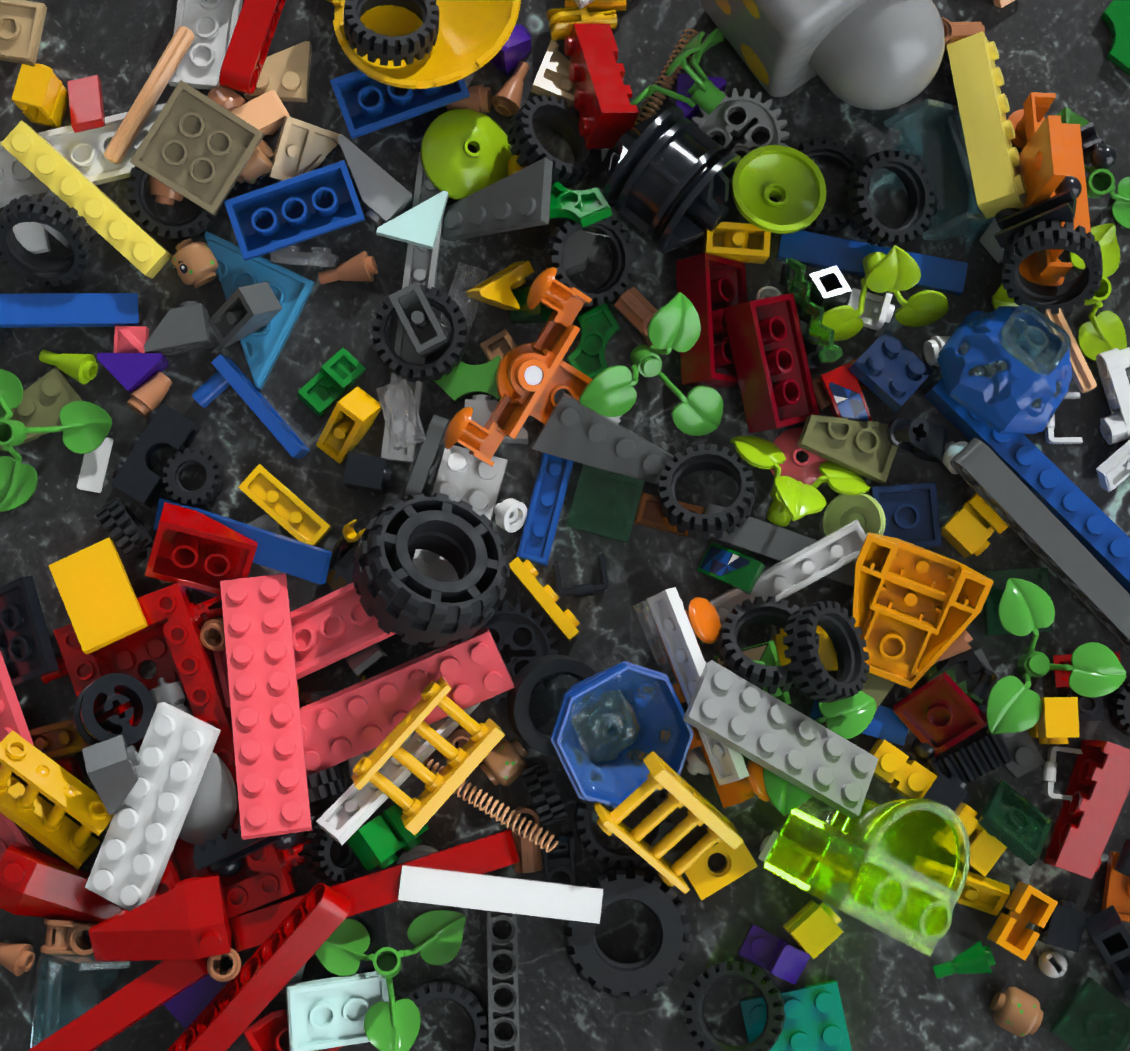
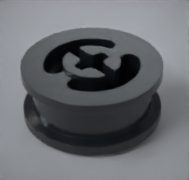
(104, 691)

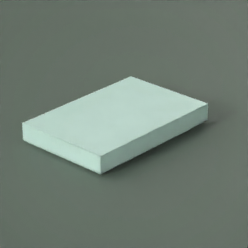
(331, 1010)

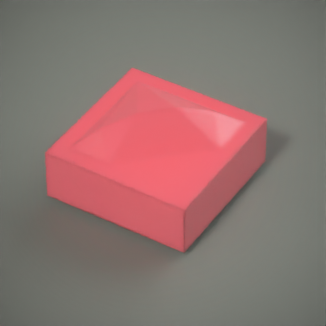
(130, 339)

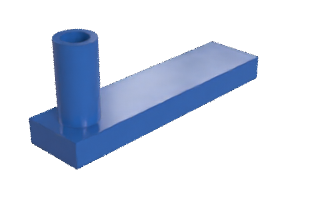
(231, 374)

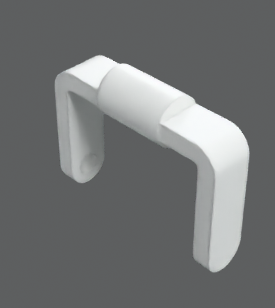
(1049, 429)
(1050, 771)

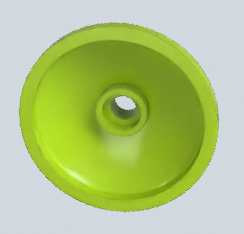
(449, 161)
(779, 174)

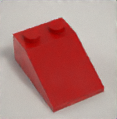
(198, 550)

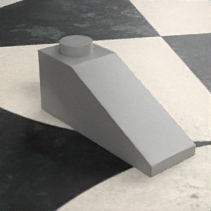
(379, 191)

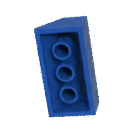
(375, 105)
(294, 210)

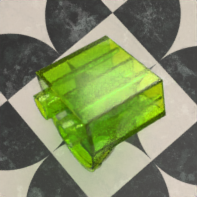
(888, 867)

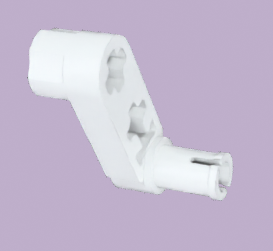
(1116, 386)

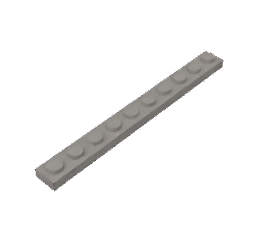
(422, 267)

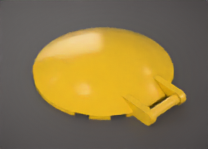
(466, 40)

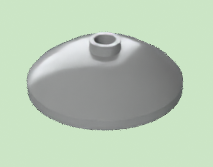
(212, 805)

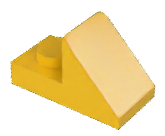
(499, 287)

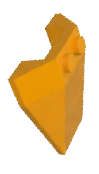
(911, 605)

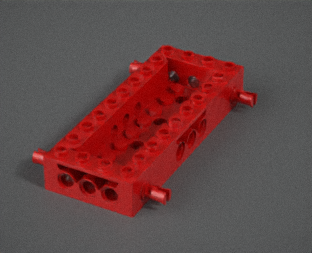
(179, 655)

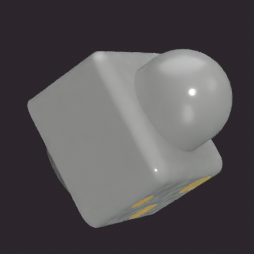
(861, 49)

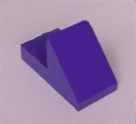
(773, 954)

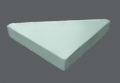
(419, 224)

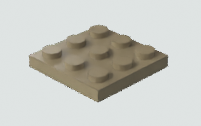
(197, 148)

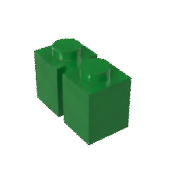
(382, 838)

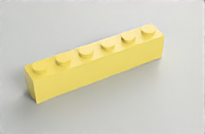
(985, 124)
(87, 199)

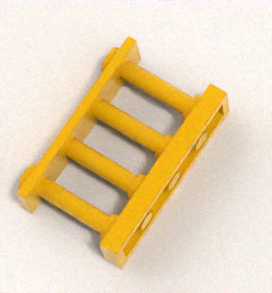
(437, 785)
(679, 795)
(39, 817)

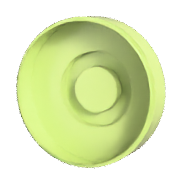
(849, 508)

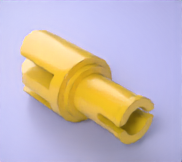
(562, 20)

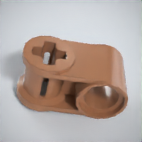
(66, 937)

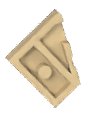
(286, 74)
(554, 76)
(300, 148)

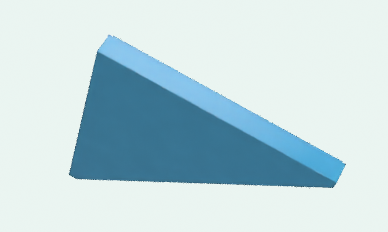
(290, 288)

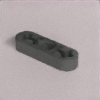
(427, 456)

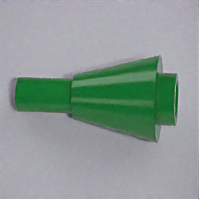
(971, 961)

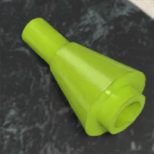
(78, 366)

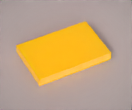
(98, 595)

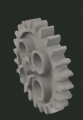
(718, 124)

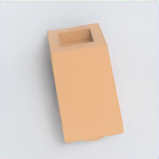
(263, 112)

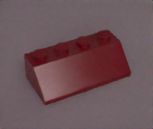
(711, 285)
(770, 362)

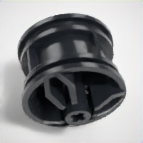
(670, 179)

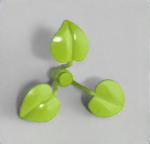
(893, 274)
(1105, 329)
(792, 497)

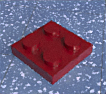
(940, 713)

